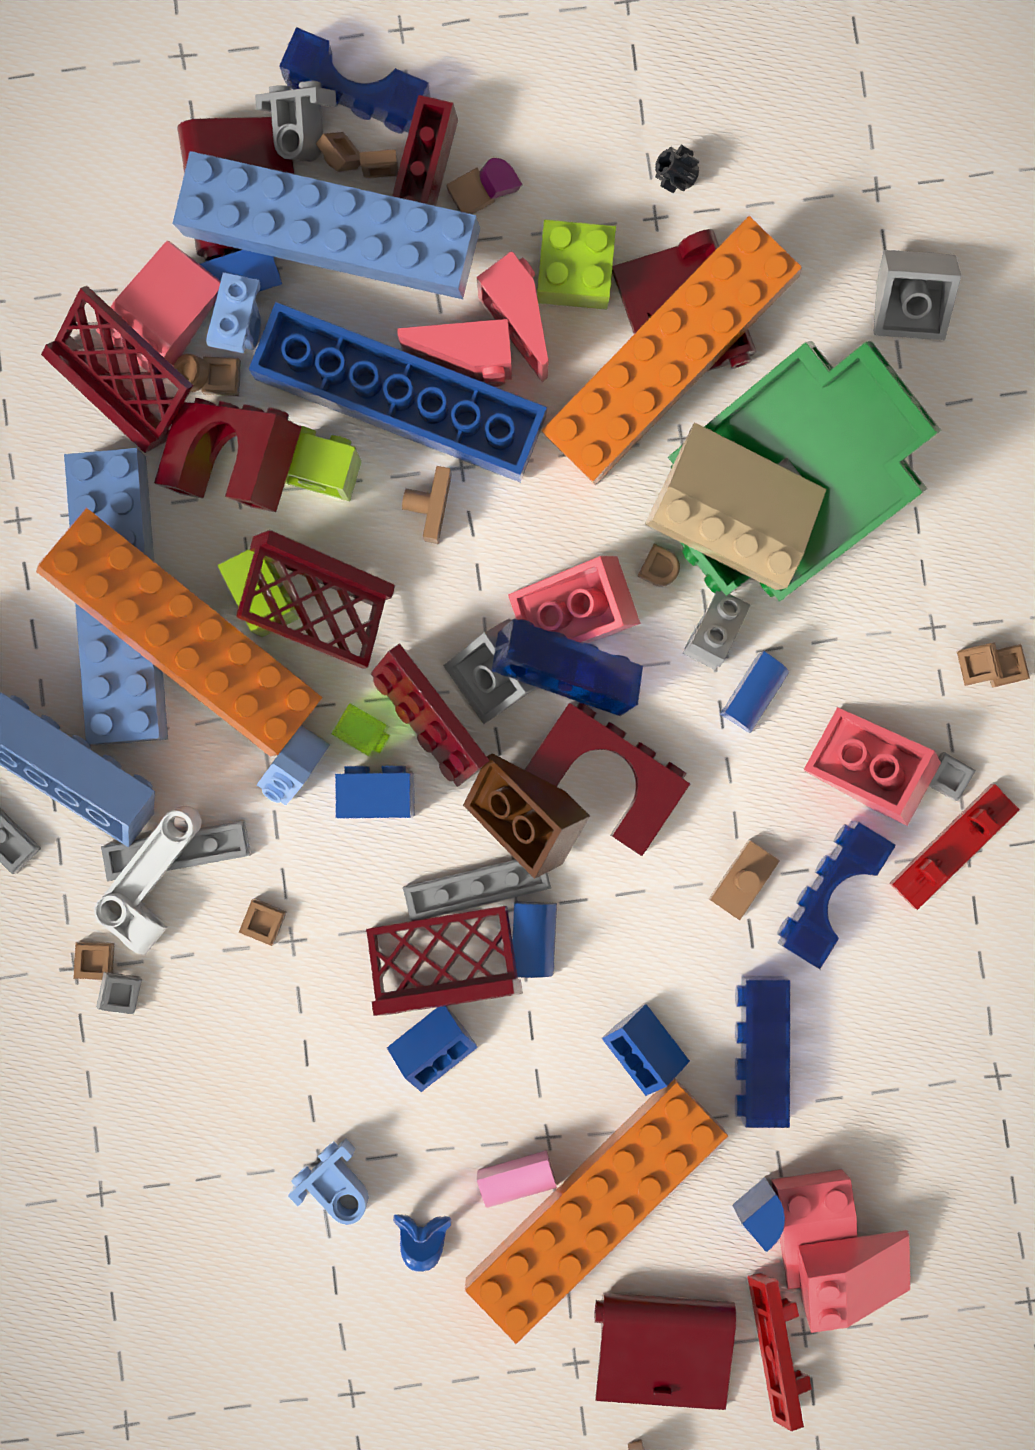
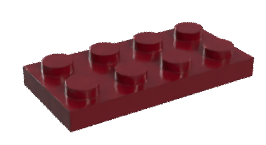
(428, 715)

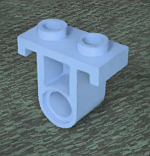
(235, 315)
(292, 766)
(330, 1181)

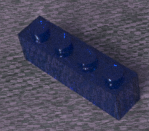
(567, 667)
(764, 1051)

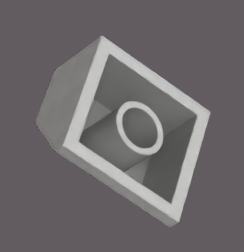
(915, 294)
(485, 690)

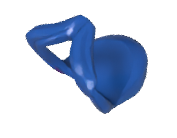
(421, 1245)

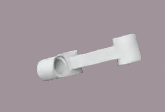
(138, 925)

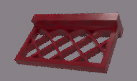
(107, 389)
(317, 569)
(438, 993)

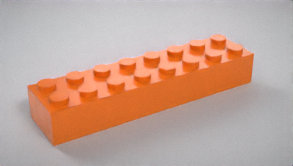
(672, 350)
(178, 633)
(594, 1210)

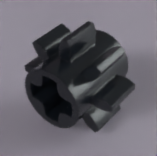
(677, 169)

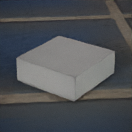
(951, 777)
(118, 993)

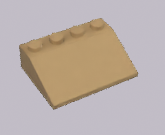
(737, 508)

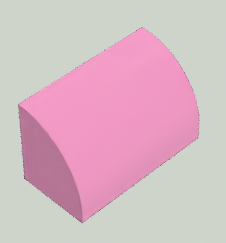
(516, 1179)

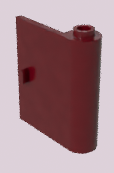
(234, 139)
(654, 278)
(665, 1350)

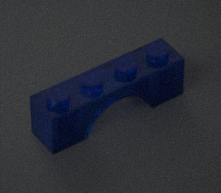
(386, 100)
(856, 853)

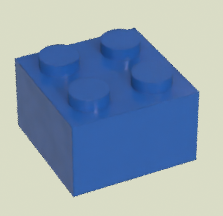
(374, 794)

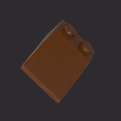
(526, 815)

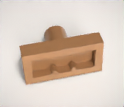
(430, 503)
(744, 880)

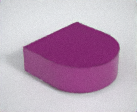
(499, 178)

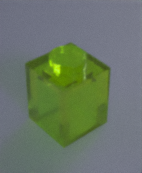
(362, 731)

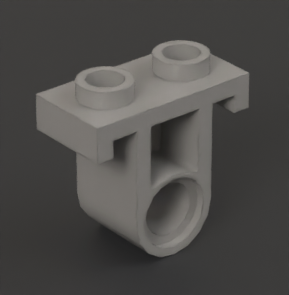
(295, 117)
(716, 630)

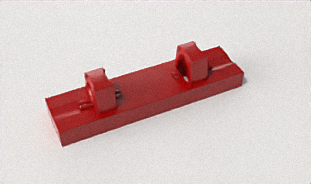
(954, 846)
(781, 1379)

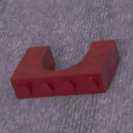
(262, 458)
(656, 786)

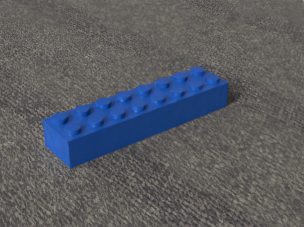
(397, 392)

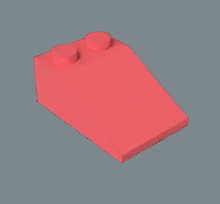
(511, 294)
(166, 302)
(468, 348)
(579, 602)
(873, 765)
(816, 1211)
(852, 1277)

